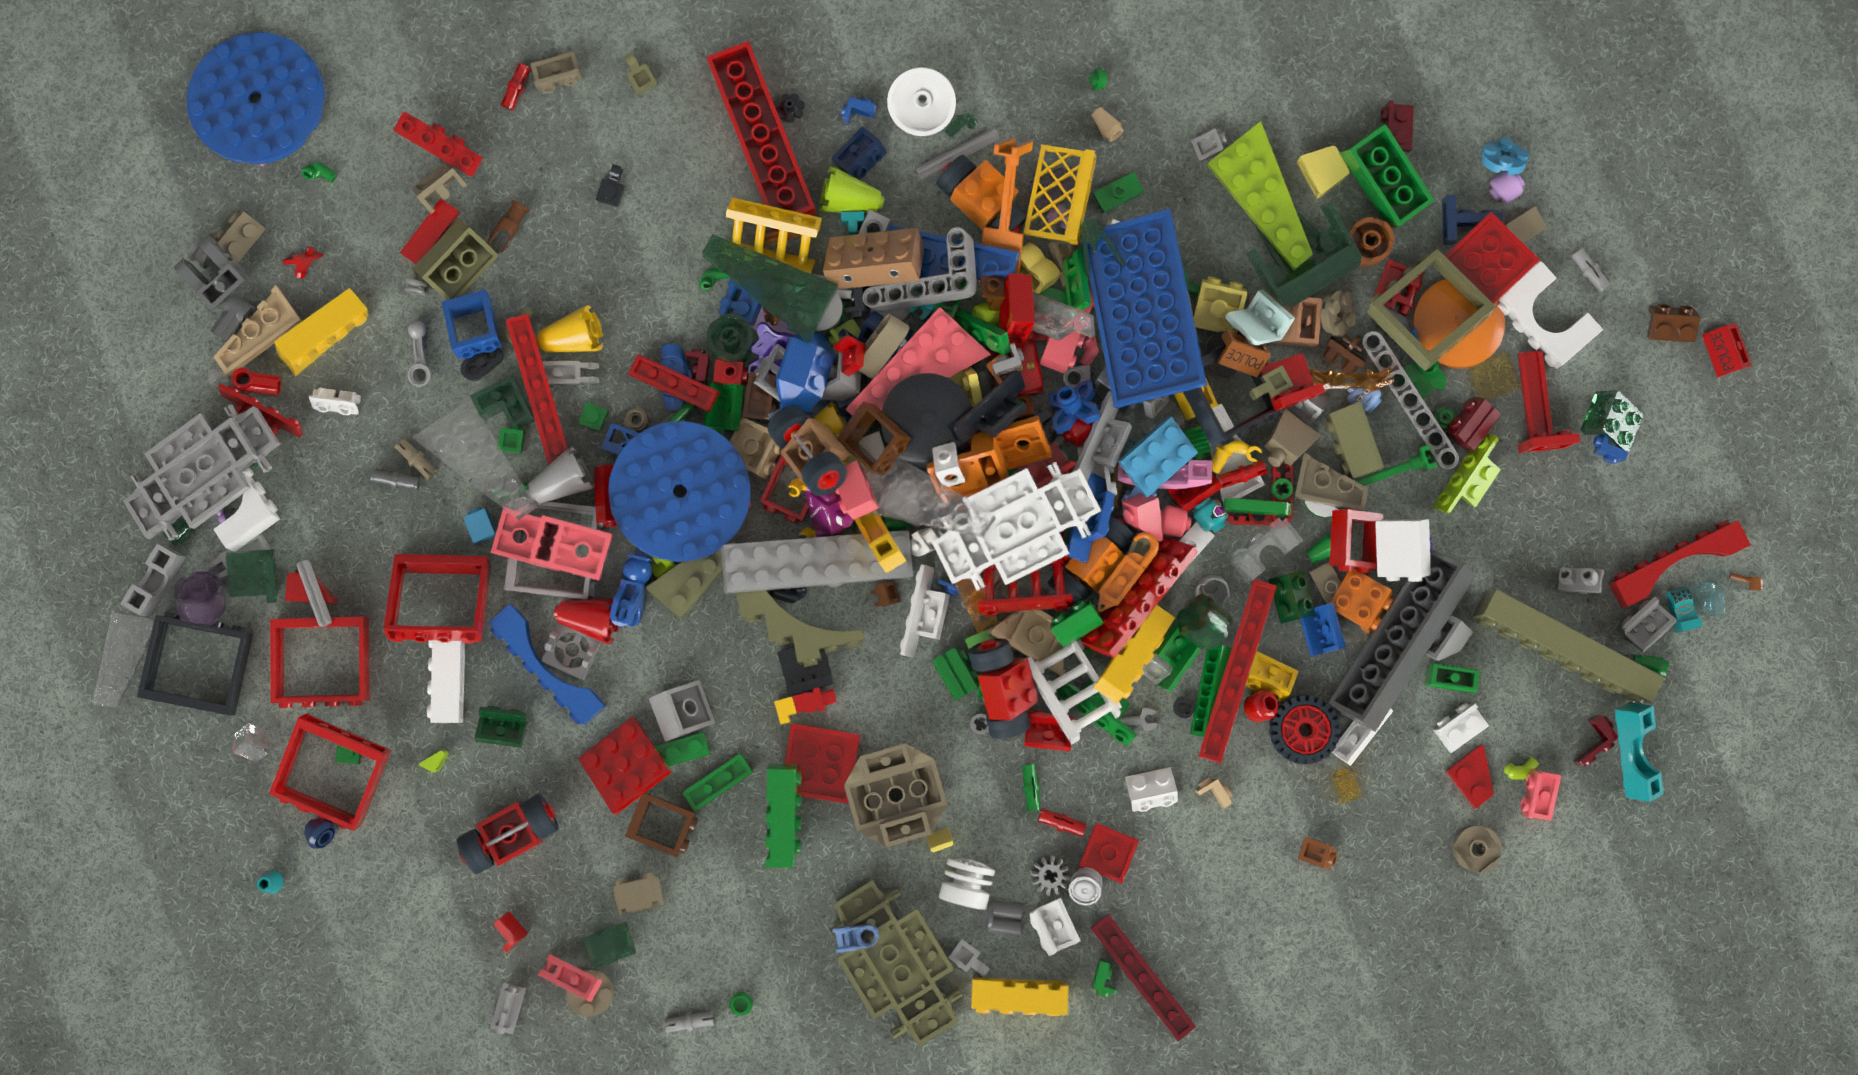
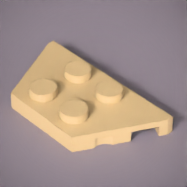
(1031, 636)

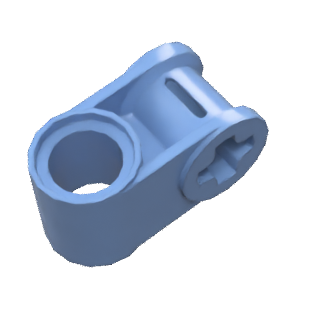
(853, 937)

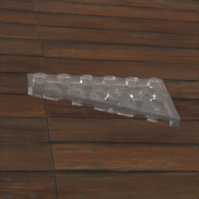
(472, 451)
(919, 498)

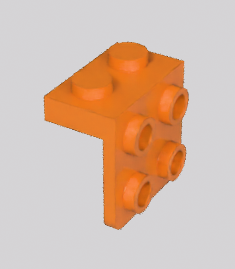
(1362, 600)

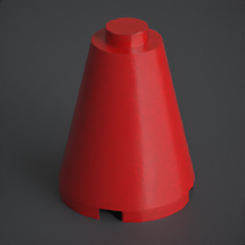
(588, 617)

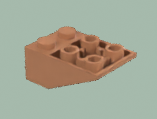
(1306, 326)

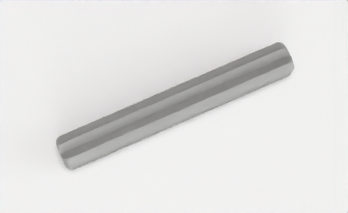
(967, 148)

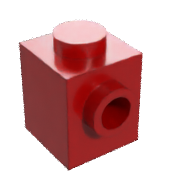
(730, 373)

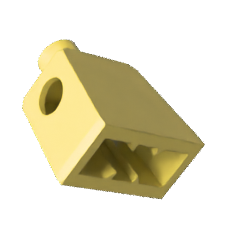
(1323, 169)

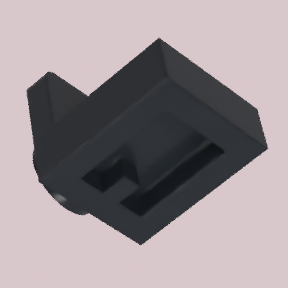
(860, 307)

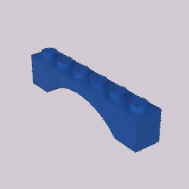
(515, 631)

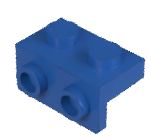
(1323, 630)

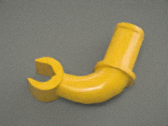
(1222, 453)

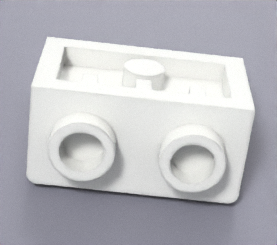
(1461, 726)

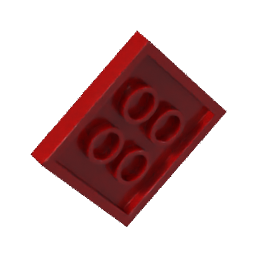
(1492, 258)
(824, 759)
(624, 765)

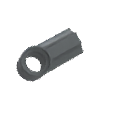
(235, 313)

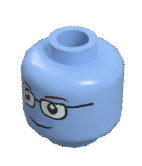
(1368, 399)

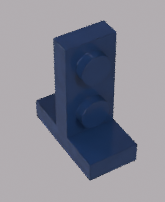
(1463, 218)

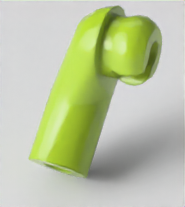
(1520, 772)

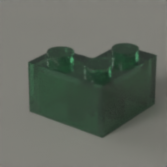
(504, 397)

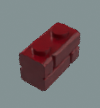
(1473, 423)

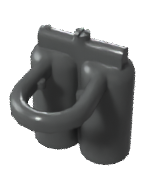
(1002, 918)

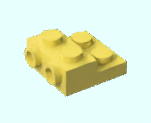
(1216, 301)

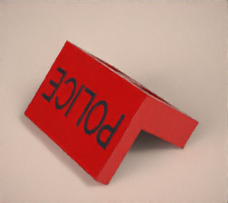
(1726, 350)

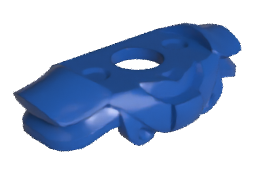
(674, 358)

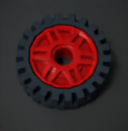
(1322, 725)

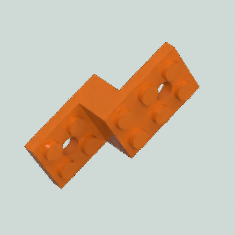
(993, 457)

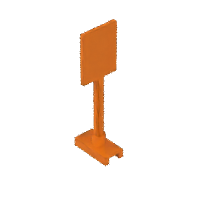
(1003, 237)

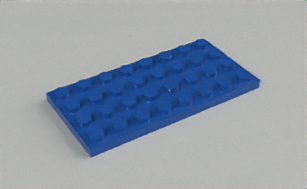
(1145, 311)

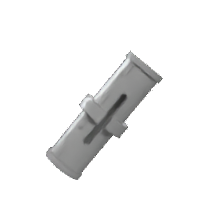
(1590, 270)
(689, 1021)

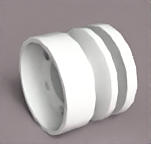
(967, 883)

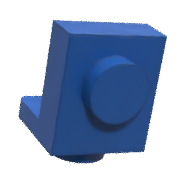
(862, 107)
(1609, 452)

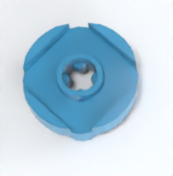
(1504, 156)

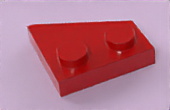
(1473, 777)

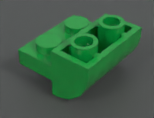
(1076, 623)

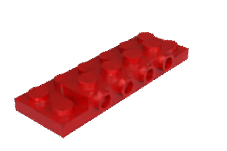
(1141, 599)

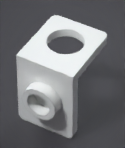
(947, 463)

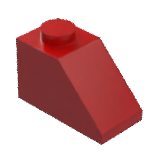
(296, 591)

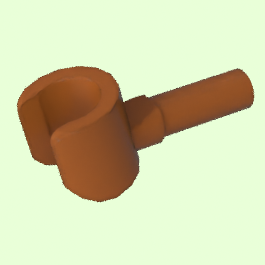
(1755, 583)

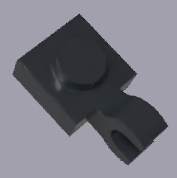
(611, 190)

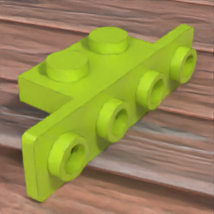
(1470, 478)

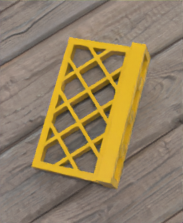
(1079, 199)

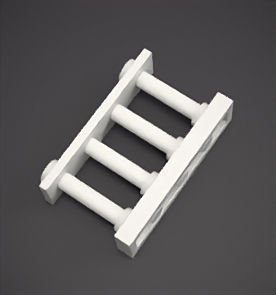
(1060, 708)

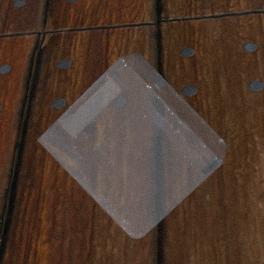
(252, 742)

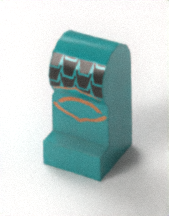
(1683, 609)

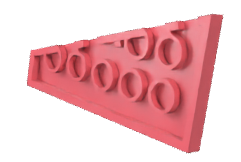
(935, 348)

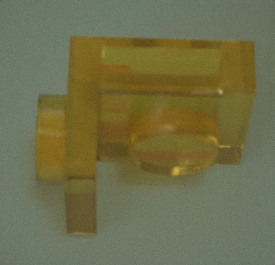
(1346, 786)

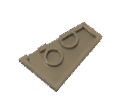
(1325, 486)

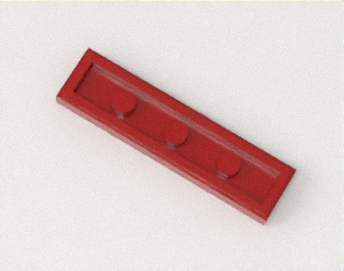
(673, 383)

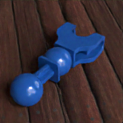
(632, 590)

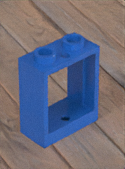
(464, 306)

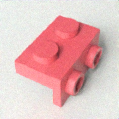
(1540, 794)

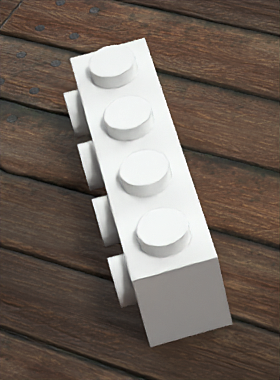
(446, 682)

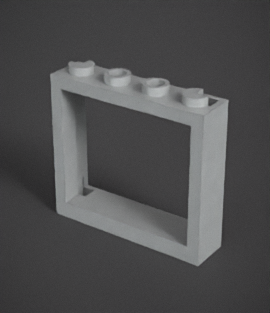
(514, 566)

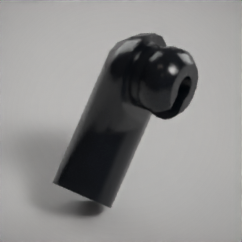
(791, 595)

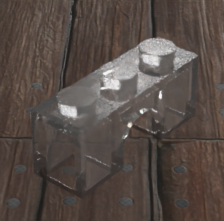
(1248, 560)

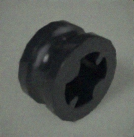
(1184, 701)

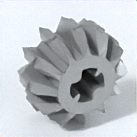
(1046, 882)

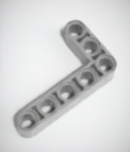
(930, 285)

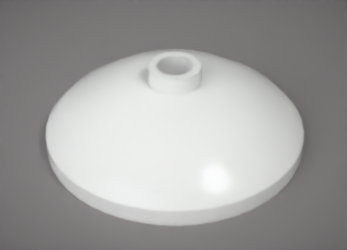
(919, 116)

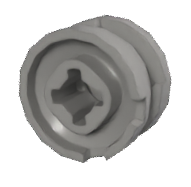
(1085, 886)

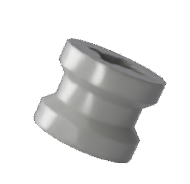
(199, 255)

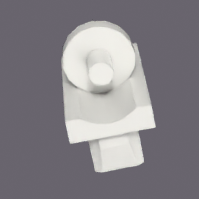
(922, 540)

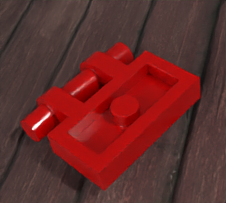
(1392, 271)

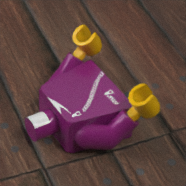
(824, 512)

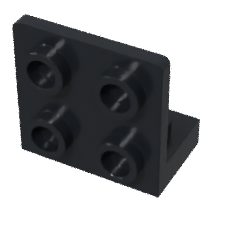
(804, 679)

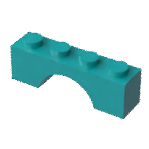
(1639, 776)

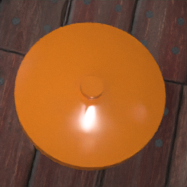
(1445, 309)

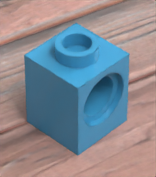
(480, 525)

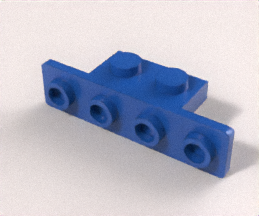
(1097, 523)

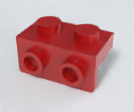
(1190, 497)
(1046, 732)

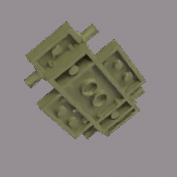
(899, 966)

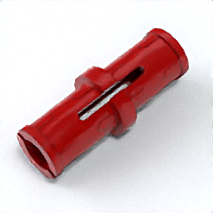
(515, 86)
(1243, 474)
(1061, 822)

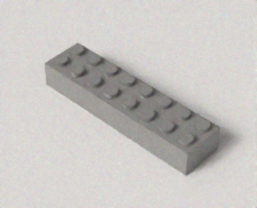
(808, 563)

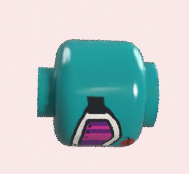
(1210, 515)

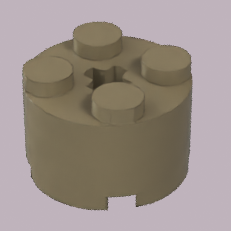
(638, 895)

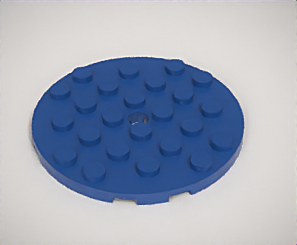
(264, 130)
(684, 456)

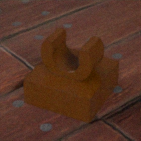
(887, 593)

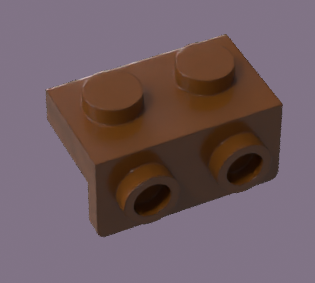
(1673, 323)
(757, 401)

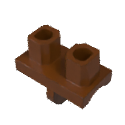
(1353, 360)

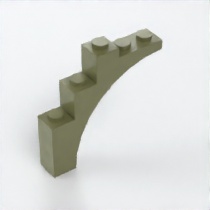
(781, 627)

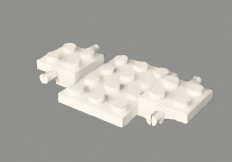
(1024, 528)

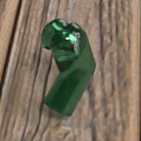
(959, 121)

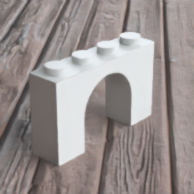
(1555, 346)
(251, 518)

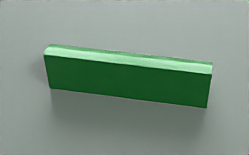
(1211, 678)

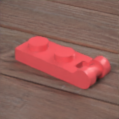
(570, 978)

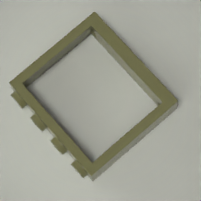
(1403, 337)

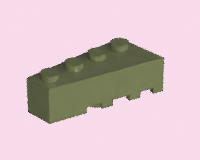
(687, 583)

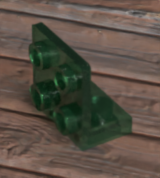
(1614, 417)
(252, 574)

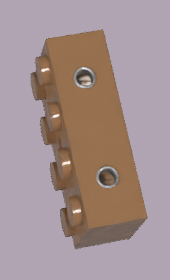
(874, 258)

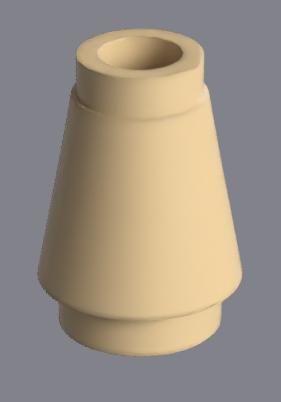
(1107, 124)

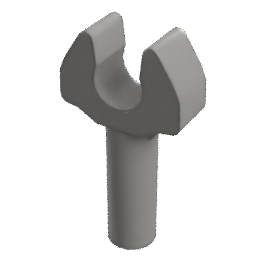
(1140, 719)

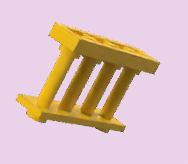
(776, 218)

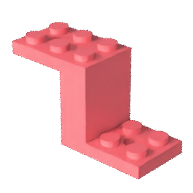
(552, 544)

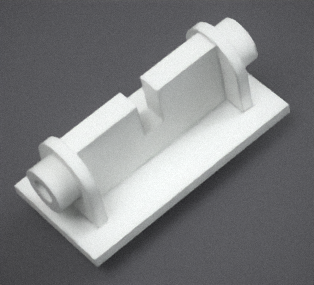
(325, 400)

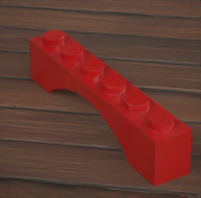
(1638, 583)

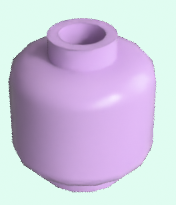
(1506, 187)

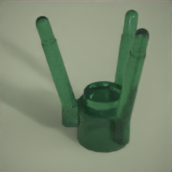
(1091, 234)

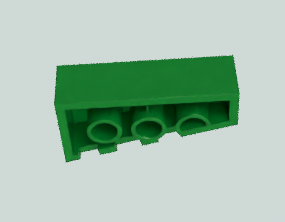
(782, 815)

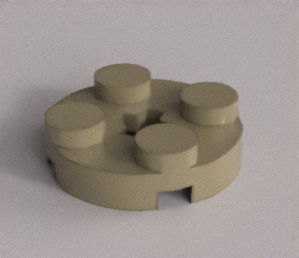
(1338, 313)
(1464, 845)
(602, 997)

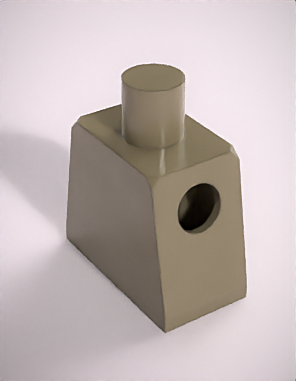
(1289, 439)

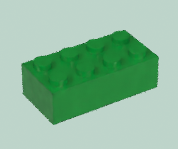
(1387, 176)

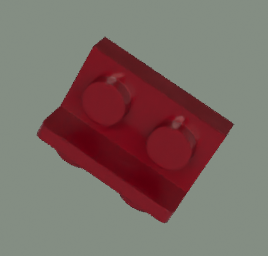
(1400, 123)

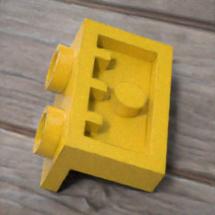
(1271, 676)

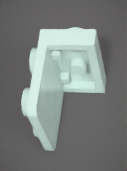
(1262, 320)

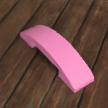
(1191, 475)

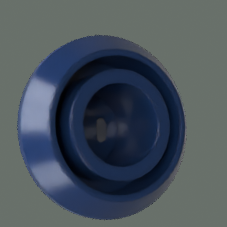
(319, 833)

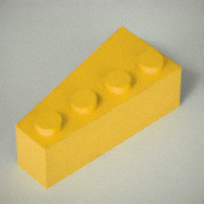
(320, 331)
(1138, 651)
(1019, 995)

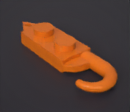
(1127, 574)

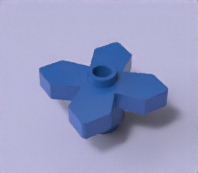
(1073, 404)

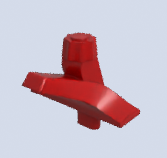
(303, 261)

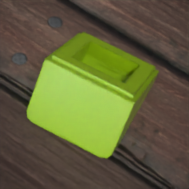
(435, 762)

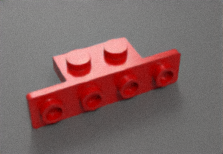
(438, 143)
(270, 414)

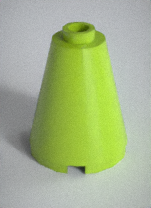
(848, 194)

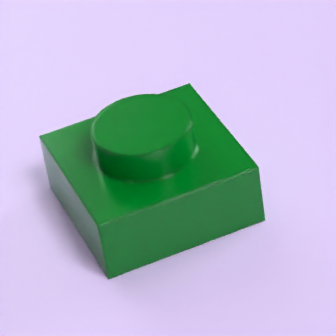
(593, 417)
(511, 440)
(347, 756)

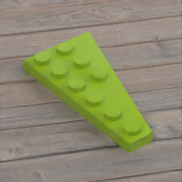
(1257, 185)

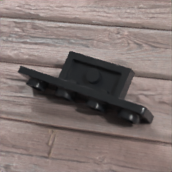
(994, 411)

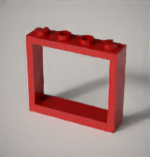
(436, 565)
(277, 662)
(345, 739)

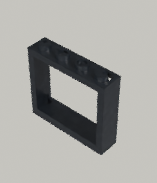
(1209, 421)
(153, 659)

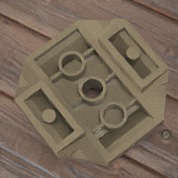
(901, 820)

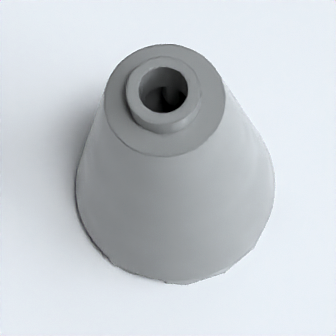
(561, 478)

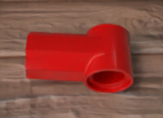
(258, 382)

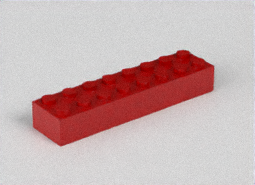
(759, 129)

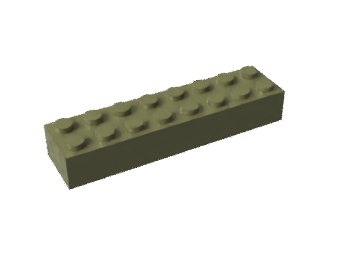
(1568, 647)

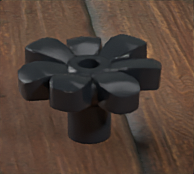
(790, 107)

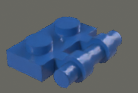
(744, 307)

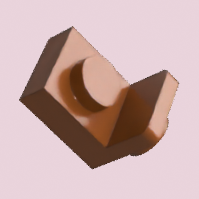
(1318, 853)

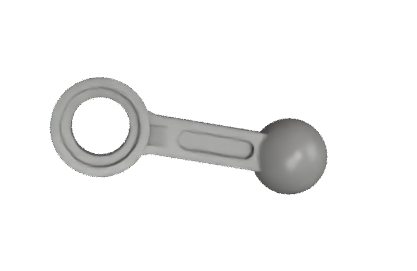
(417, 331)

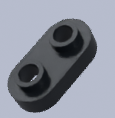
(482, 363)

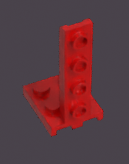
(1537, 408)

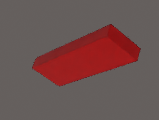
(430, 231)

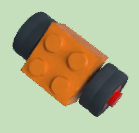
(978, 192)
(1102, 562)

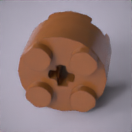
(1381, 236)

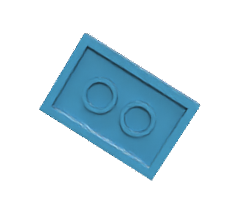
(1157, 456)

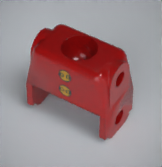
(1030, 369)

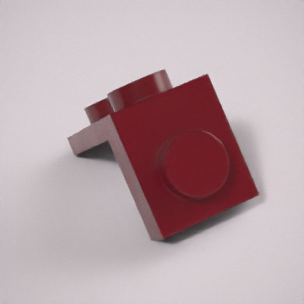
(1603, 727)

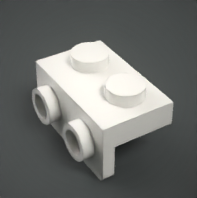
(1152, 789)
(1054, 926)

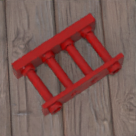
(1059, 601)

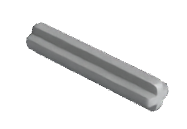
(314, 593)

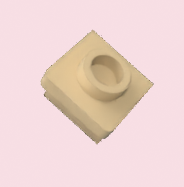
(1221, 792)

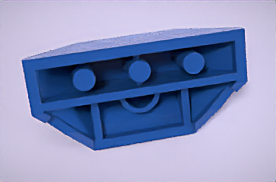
(804, 371)

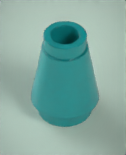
(274, 879)

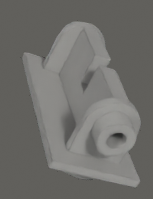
(508, 1008)

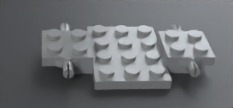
(199, 470)

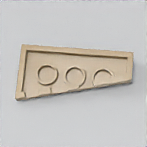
(267, 324)

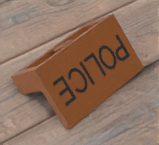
(1243, 355)

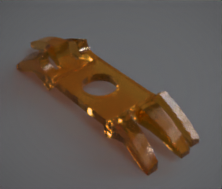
(1368, 380)

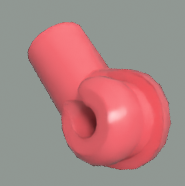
(1091, 351)

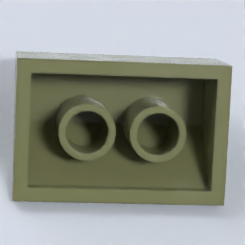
(455, 261)
(1354, 441)

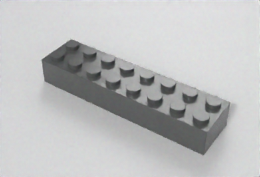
(1401, 642)

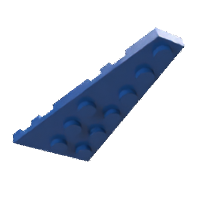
(988, 259)

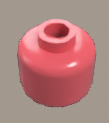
(1174, 521)

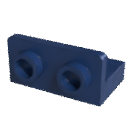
(859, 154)

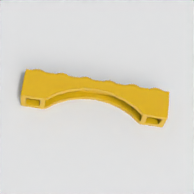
(880, 540)

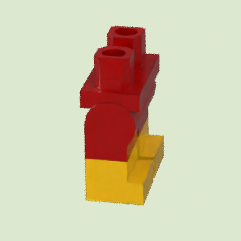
(804, 702)

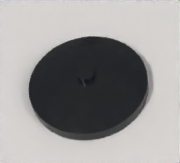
(926, 411)

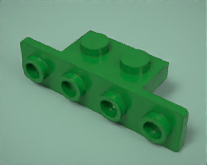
(1178, 653)
(1107, 722)

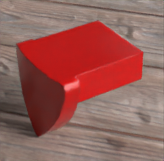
(511, 930)

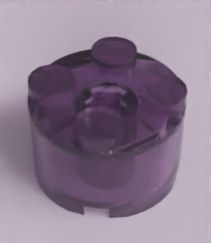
(200, 598)

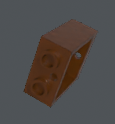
(857, 428)
(640, 813)

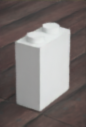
(1403, 549)

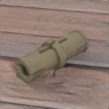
(416, 459)

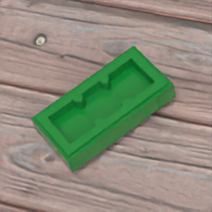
(1118, 192)

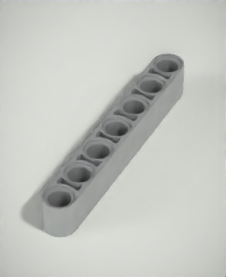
(1420, 407)

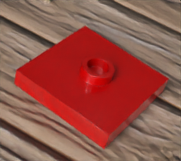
(1109, 852)

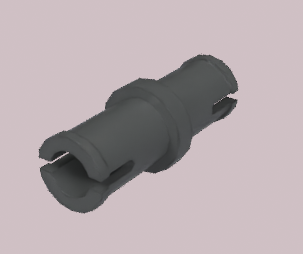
(395, 479)

